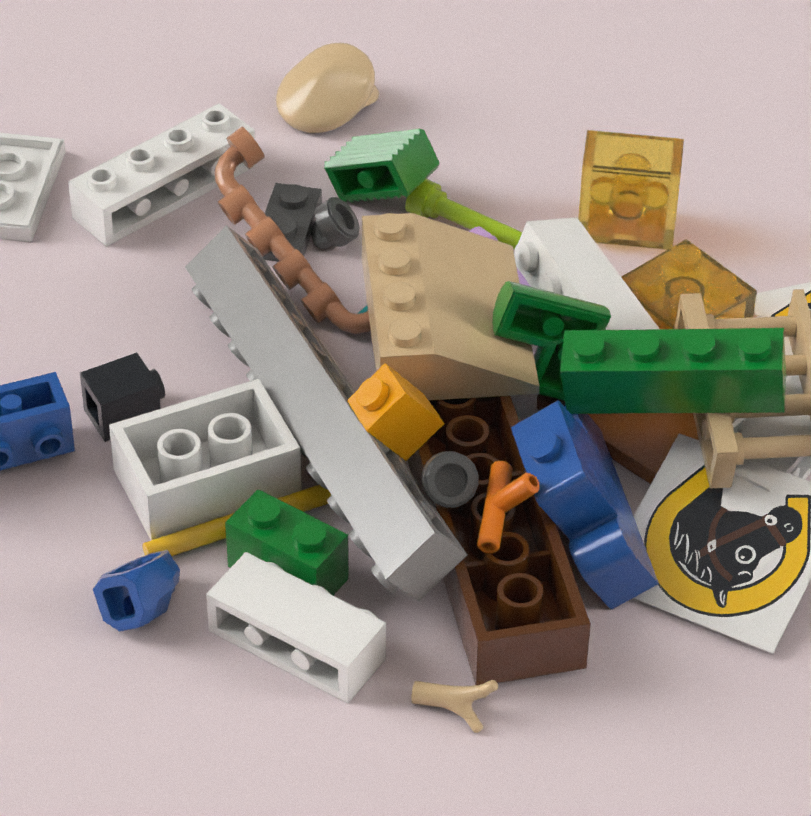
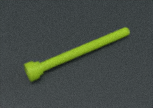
(431, 201)

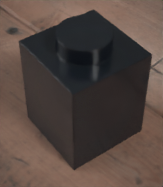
(120, 392)

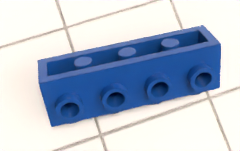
(34, 421)

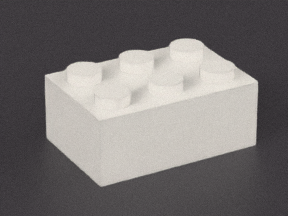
(204, 457)

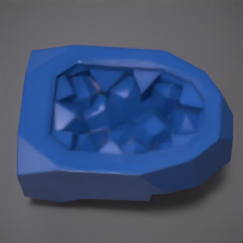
(137, 590)

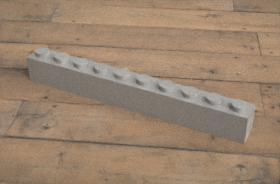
(365, 477)

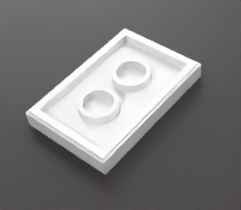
(26, 180)

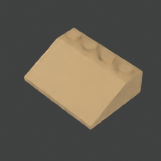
(434, 308)

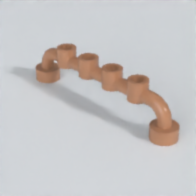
(266, 236)

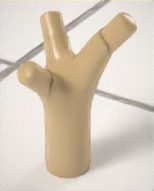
(453, 698)

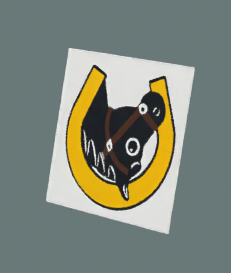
(726, 554)

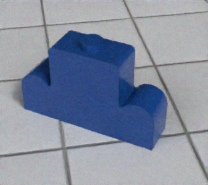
(586, 501)

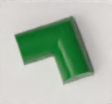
(540, 320)

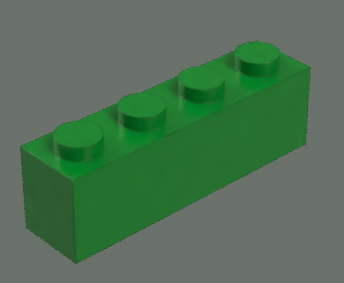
(674, 371)

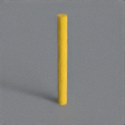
(216, 530)

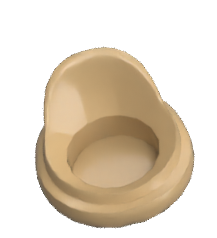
(327, 88)

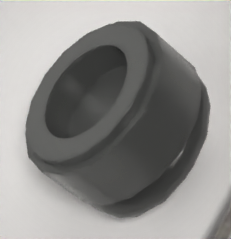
(334, 224)
(450, 479)

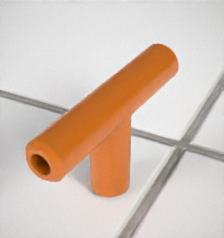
(500, 498)

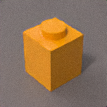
(395, 412)

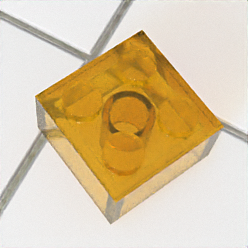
(630, 188)
(689, 271)

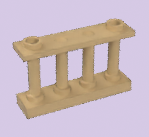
(718, 442)

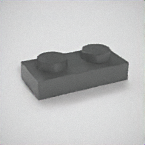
(294, 213)

